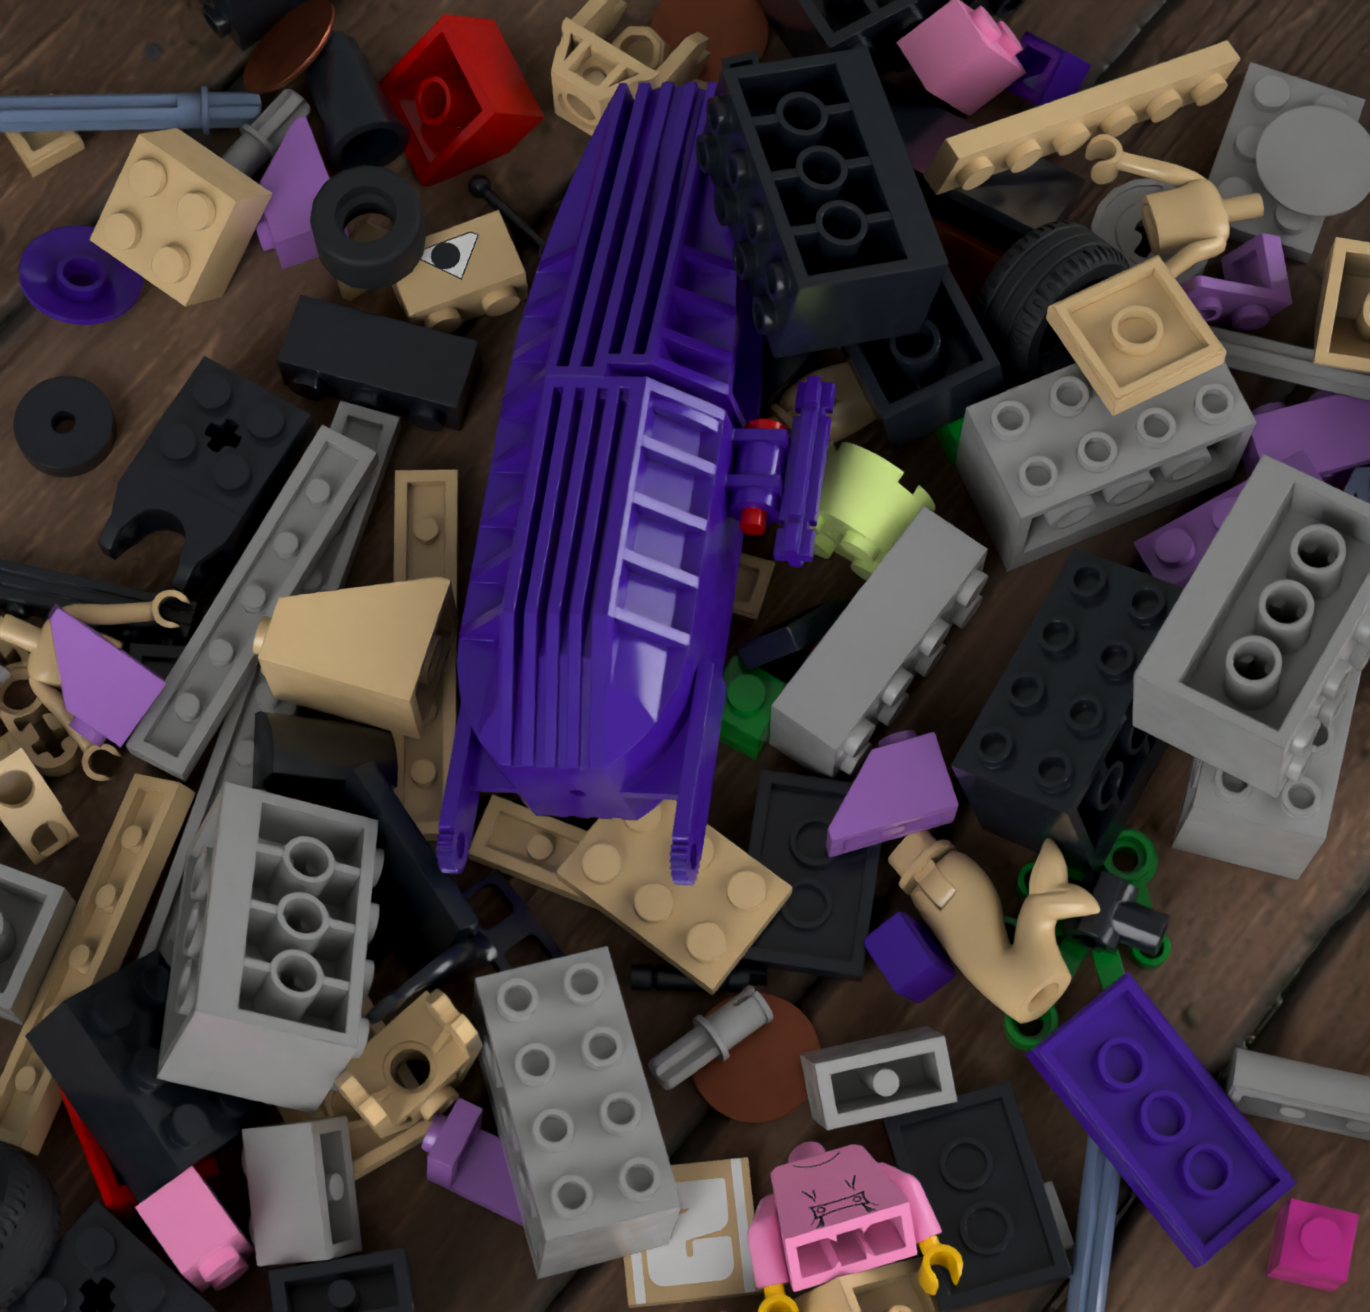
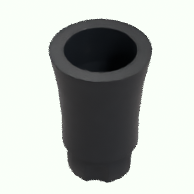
(353, 108)

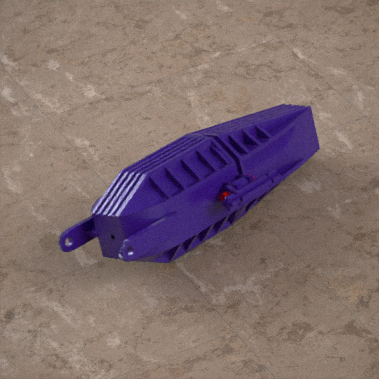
(624, 498)

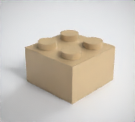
(180, 216)

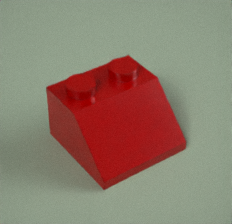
(460, 98)

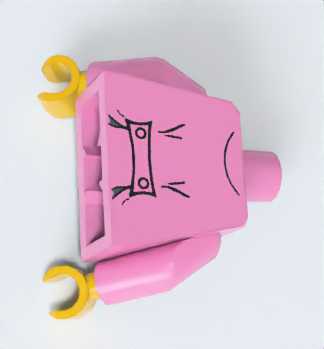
(839, 1218)

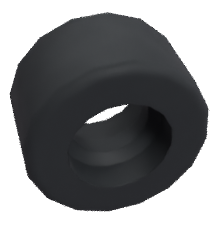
(363, 192)

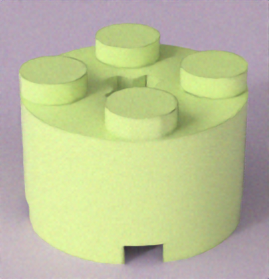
(863, 507)

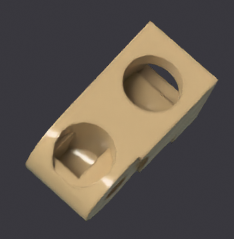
(29, 805)

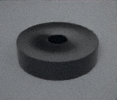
(69, 452)

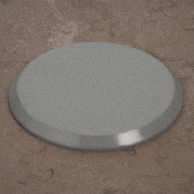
(1314, 161)

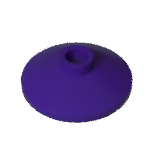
(76, 278)

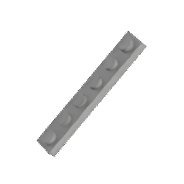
(272, 566)

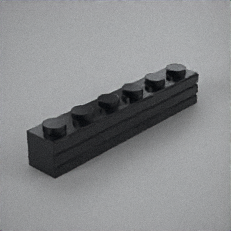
(36, 590)

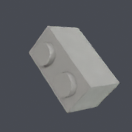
(878, 1077)
(301, 1191)

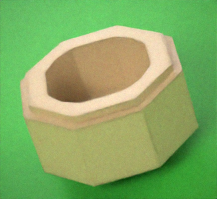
(643, 45)

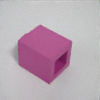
(1312, 1245)

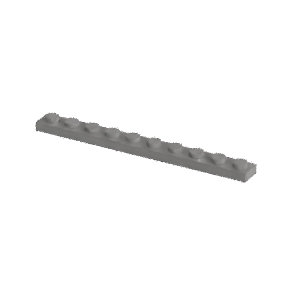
(235, 744)

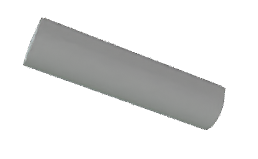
(1299, 1093)

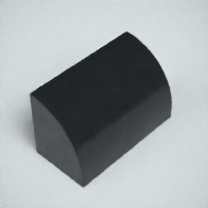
(316, 753)

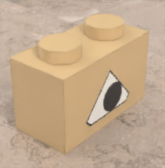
(463, 276)

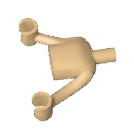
(1179, 220)
(43, 664)

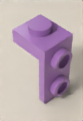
(1252, 288)
(470, 1160)

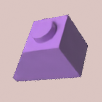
(294, 180)
(100, 681)
(894, 794)

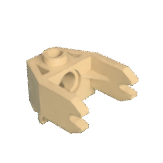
(577, 80)
(424, 1031)

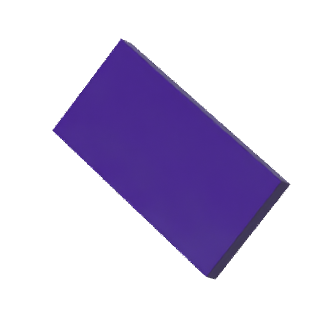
(1161, 1119)

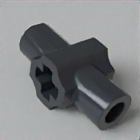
(1119, 917)

